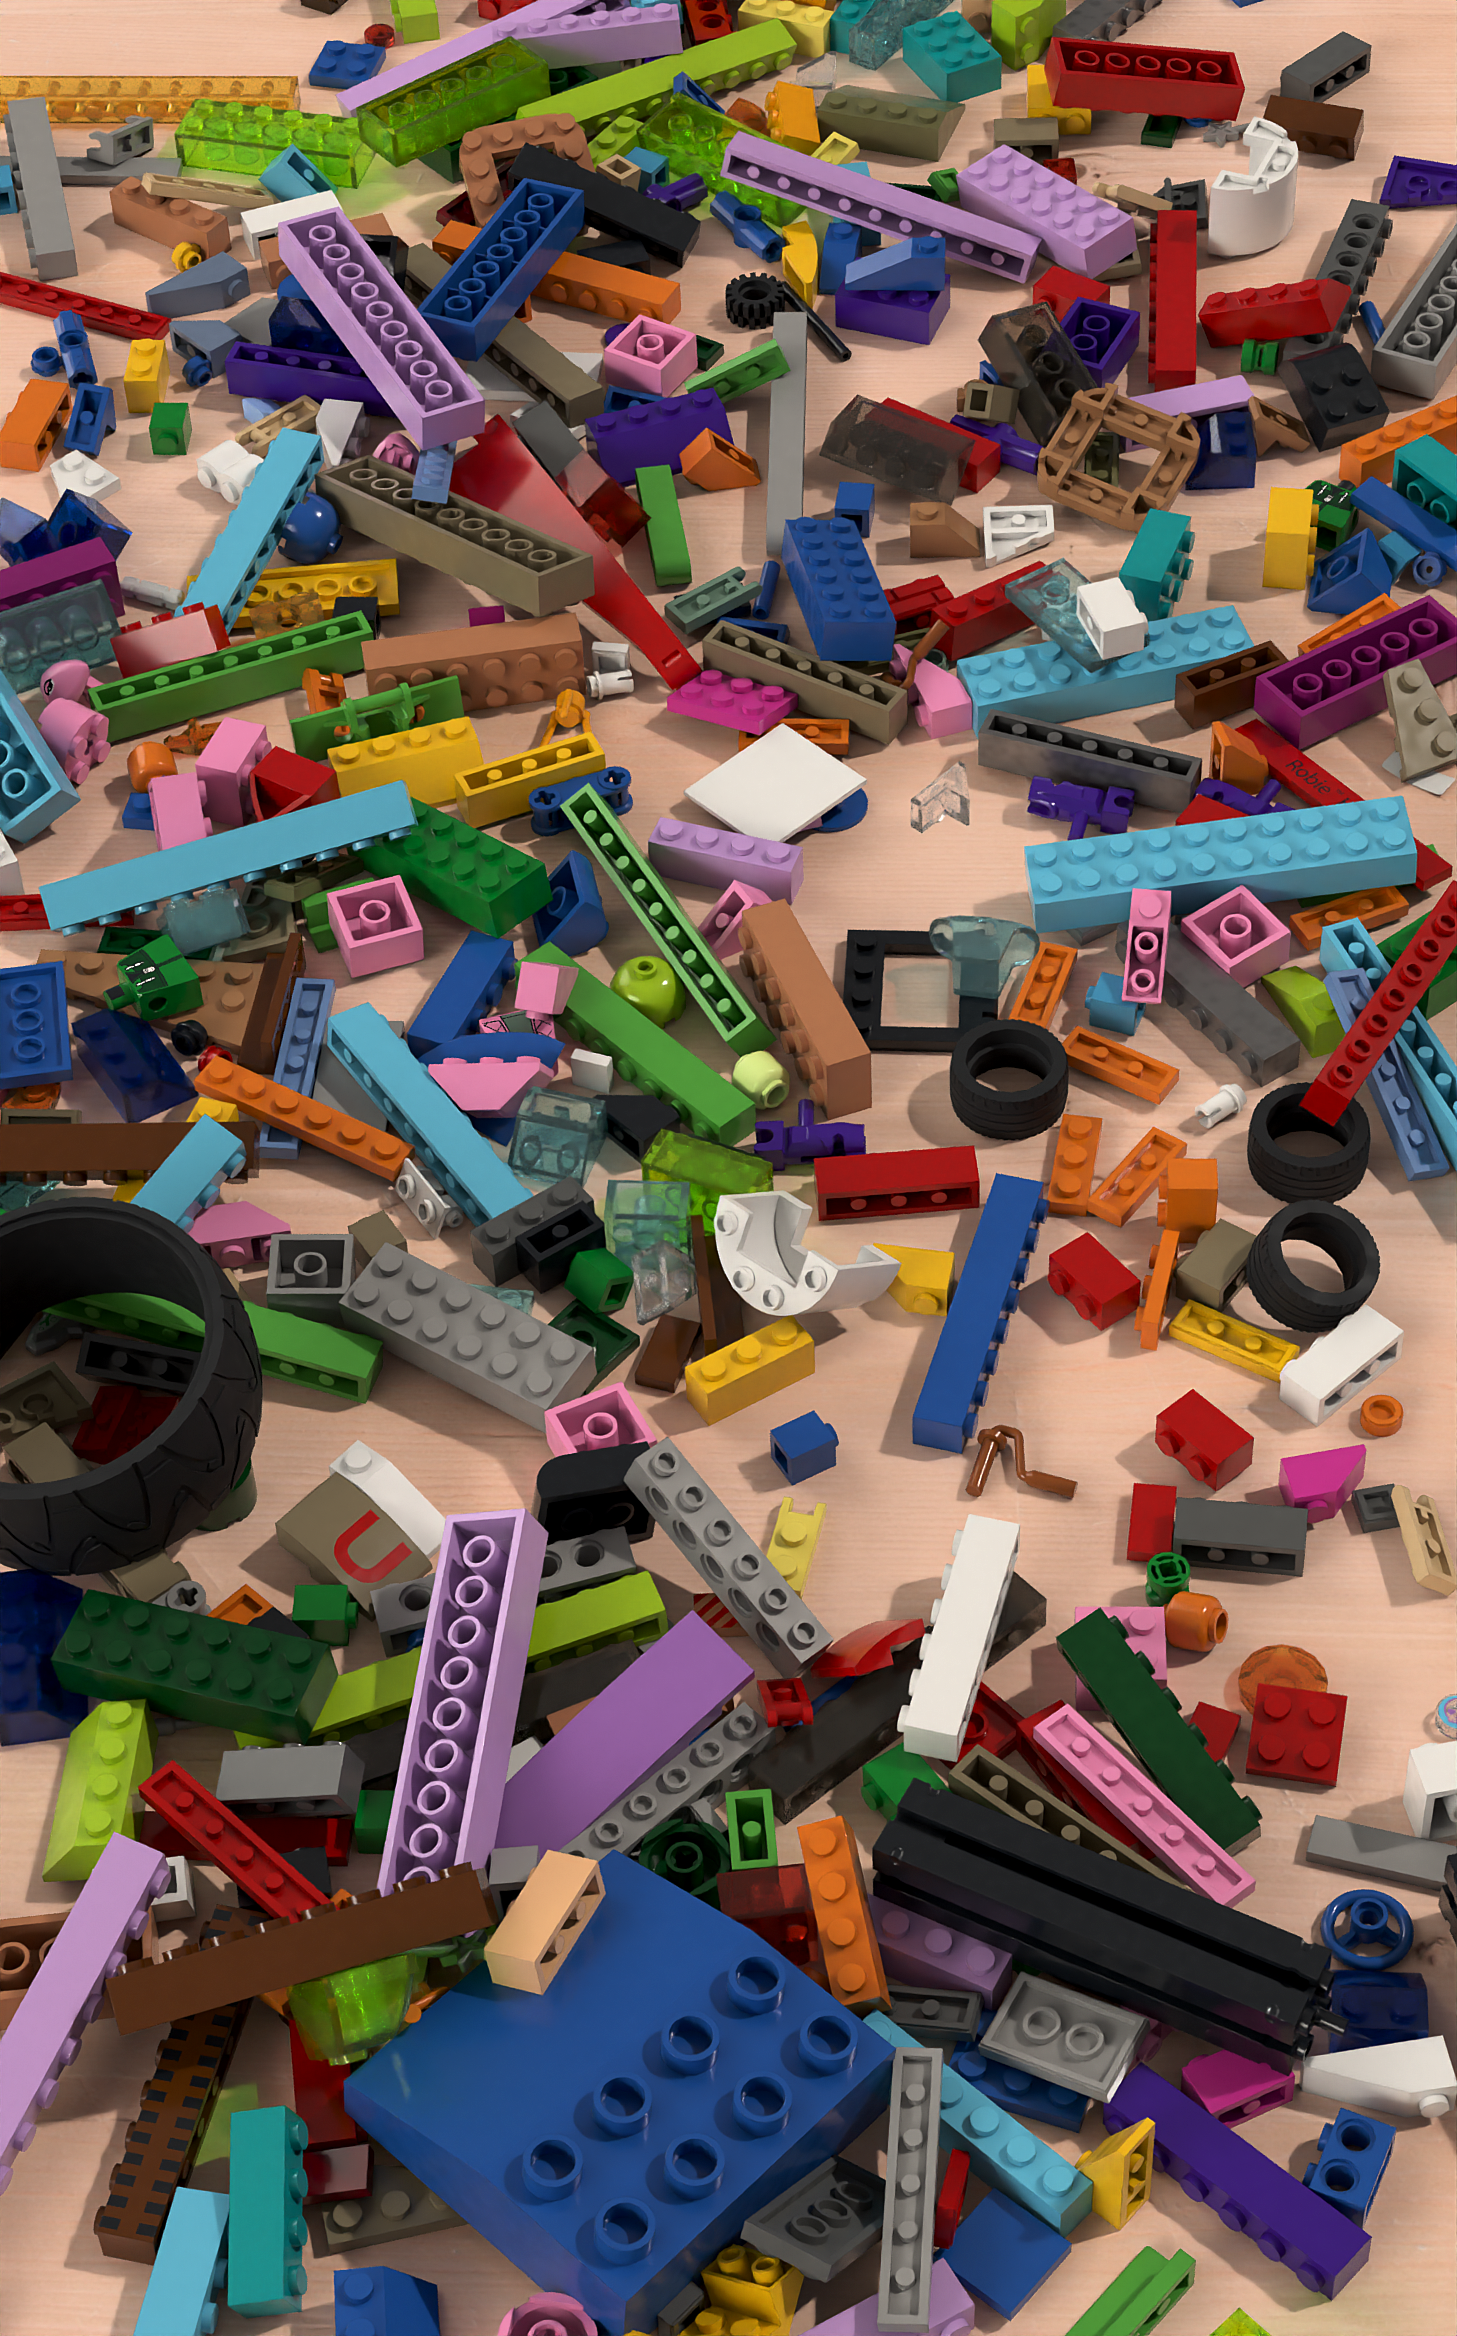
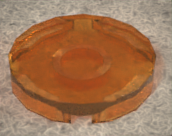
(1281, 1667)

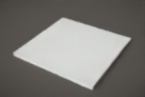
(775, 786)

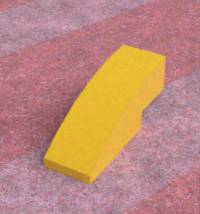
(801, 260)

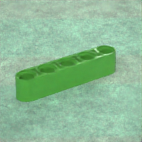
(665, 528)

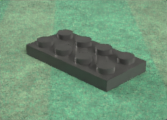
(822, 2219)

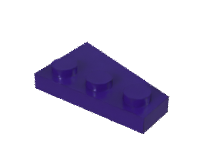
(1419, 183)

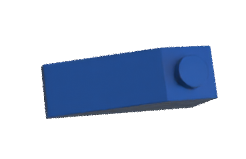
(904, 266)

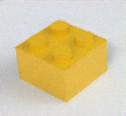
(1290, 538)

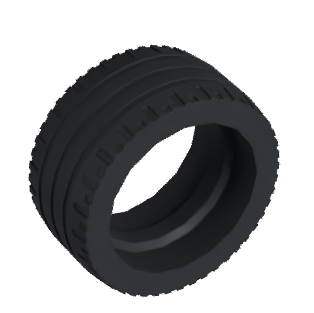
(1015, 1046)
(1301, 1177)
(1340, 1237)

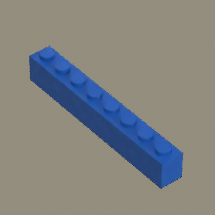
(979, 1314)

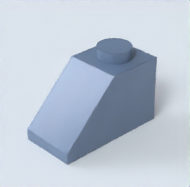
(206, 339)

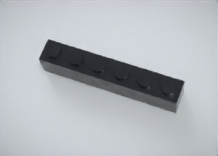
(613, 207)

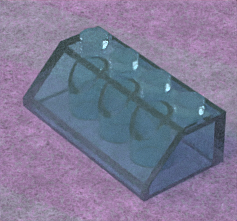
(55, 630)

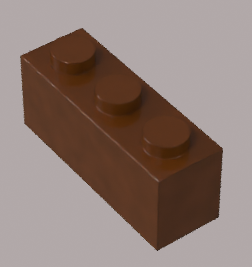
(1318, 126)
(1224, 684)

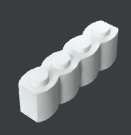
(229, 470)

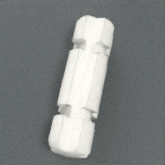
(152, 592)

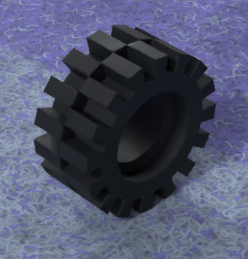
(754, 300)

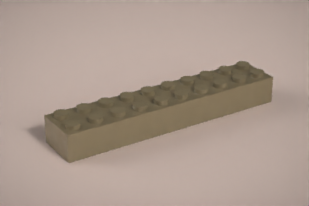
(459, 537)

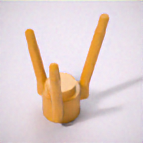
(568, 712)

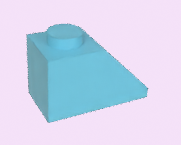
(294, 176)

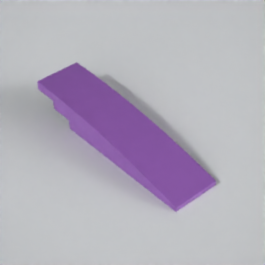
(622, 1737)

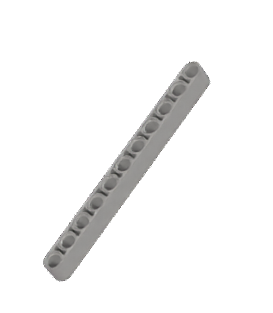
(787, 429)

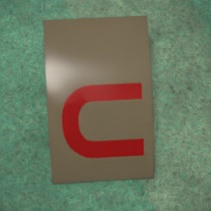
(350, 1542)

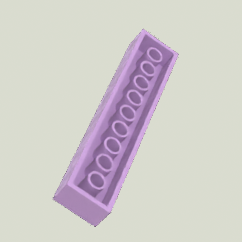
(381, 328)
(465, 1697)

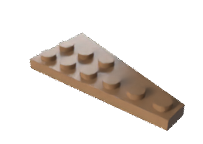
(225, 987)

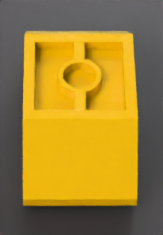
(747, 2295)

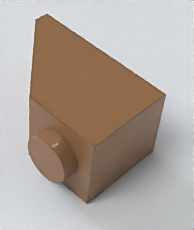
(941, 532)

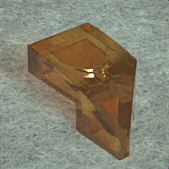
(192, 740)

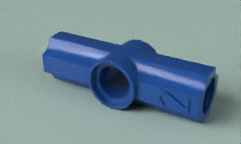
(747, 226)
(74, 349)

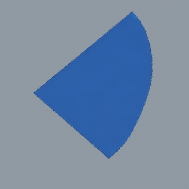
(498, 1045)

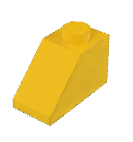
(923, 1280)

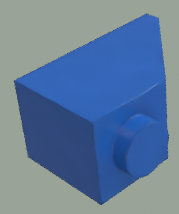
(840, 248)

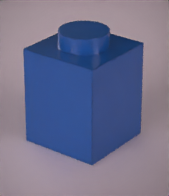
(856, 503)
(804, 1447)

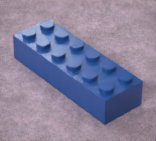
(838, 590)

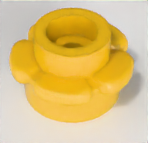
(186, 256)

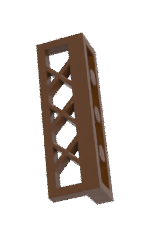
(271, 1007)
(717, 1299)

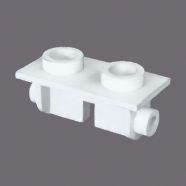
(426, 1198)

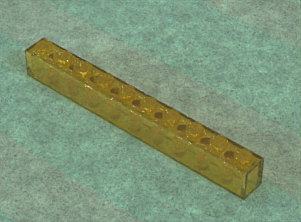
(161, 97)

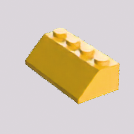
(420, 757)

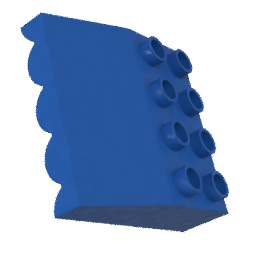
(632, 2103)

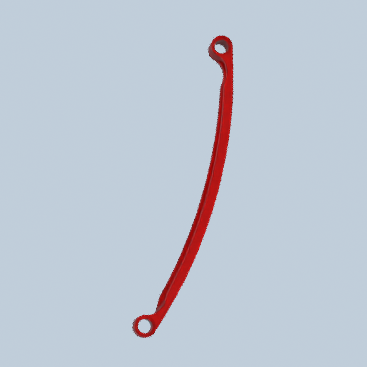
(512, 482)

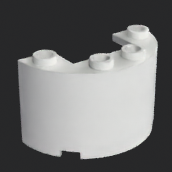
(1255, 208)
(772, 1272)

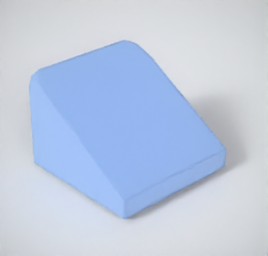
(257, 409)

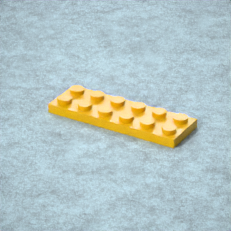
(331, 581)

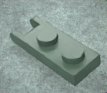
(711, 600)

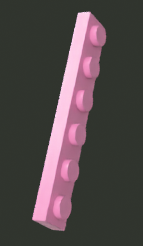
(1143, 1808)

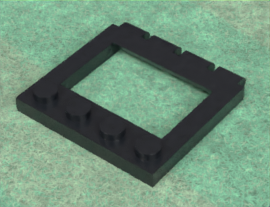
(864, 994)

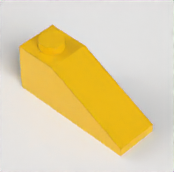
(1121, 2172)

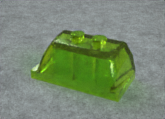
(353, 2008)

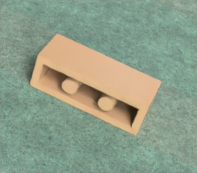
(544, 1922)

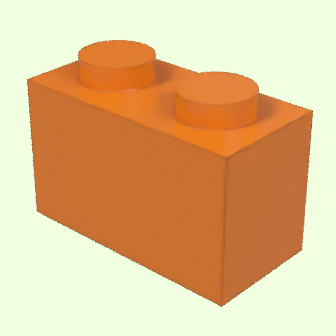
(1189, 1197)

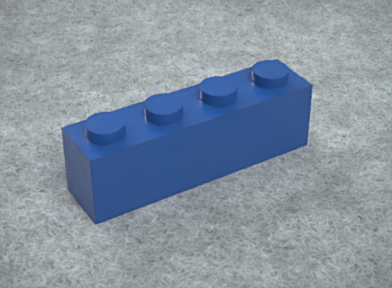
(464, 993)

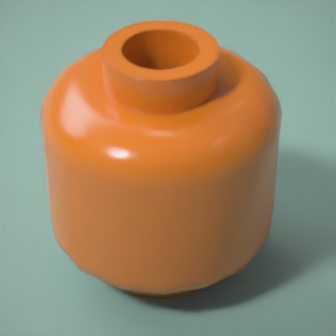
(148, 762)
(1195, 1621)

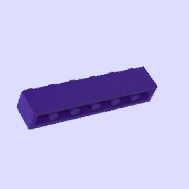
(291, 373)
(1241, 2184)

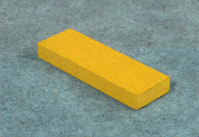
(1233, 1340)

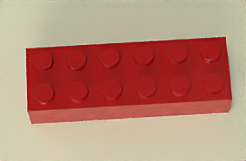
(1143, 79)

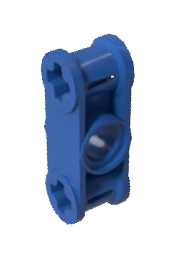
(558, 793)

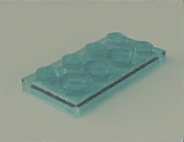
(1051, 603)

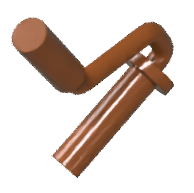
(920, 651)
(995, 1440)

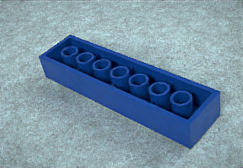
(503, 266)

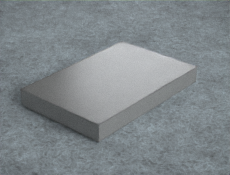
(1064, 2037)

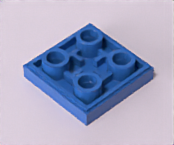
(1004, 2253)

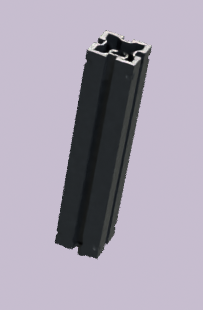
(1107, 1927)

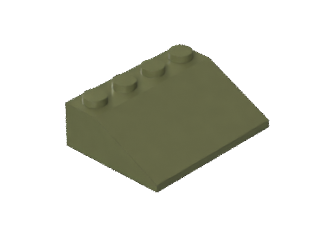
(889, 121)

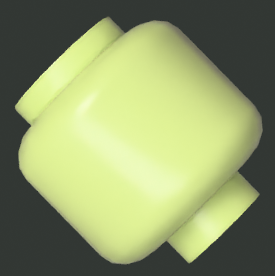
(761, 1079)

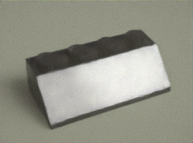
(1040, 361)
(898, 449)

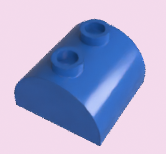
(576, 914)

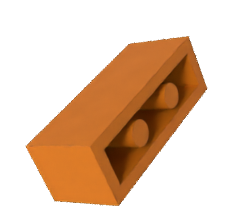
(34, 424)

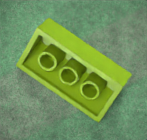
(99, 1787)

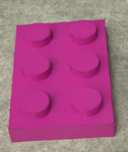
(732, 702)

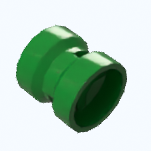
(1252, 356)
(1166, 1576)

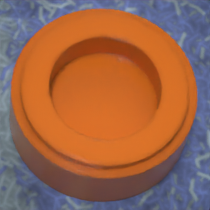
(1381, 1415)

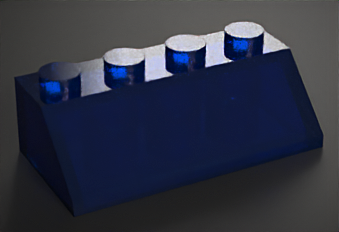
(32, 1623)

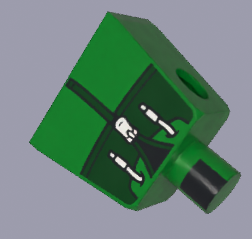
(1336, 514)
(155, 982)

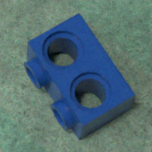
(1355, 2170)

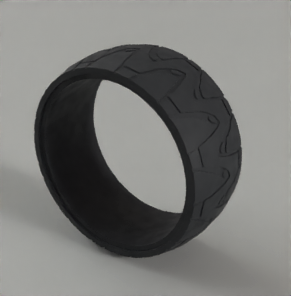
(202, 1447)

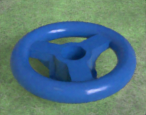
(1367, 1908)

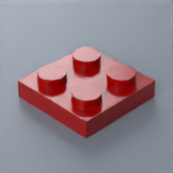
(1296, 1734)

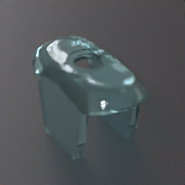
(982, 951)

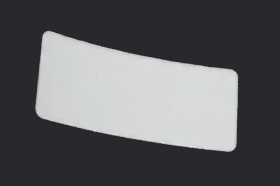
(1431, 782)

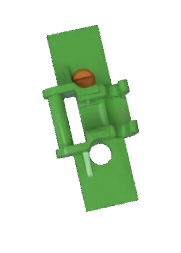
(411, 709)

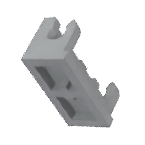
(123, 142)

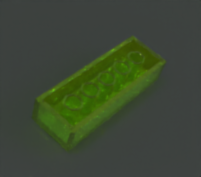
(453, 101)
(250, 137)
(696, 141)

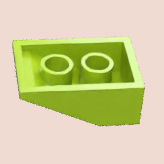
(1024, 29)

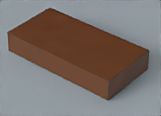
(668, 1353)

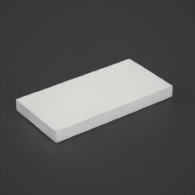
(496, 386)

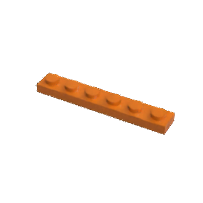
(304, 1118)

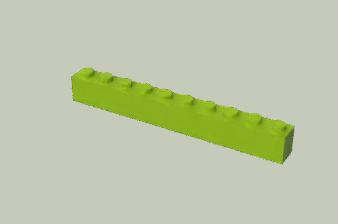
(649, 86)
(560, 1631)

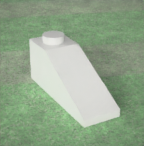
(393, 1494)
(1391, 2078)

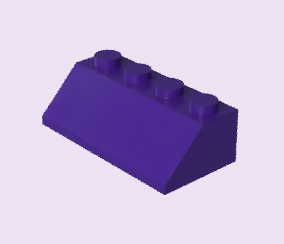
(653, 433)

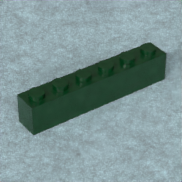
(1156, 1732)

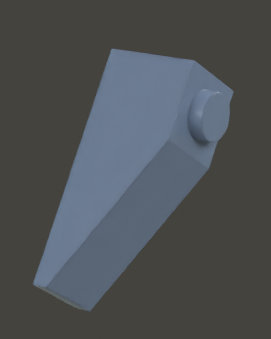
(201, 289)

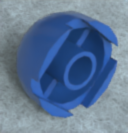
(311, 531)

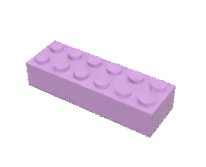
(1073, 224)

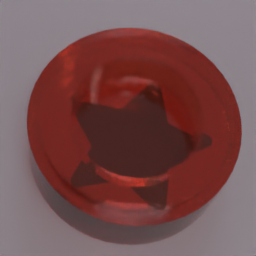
(380, 35)

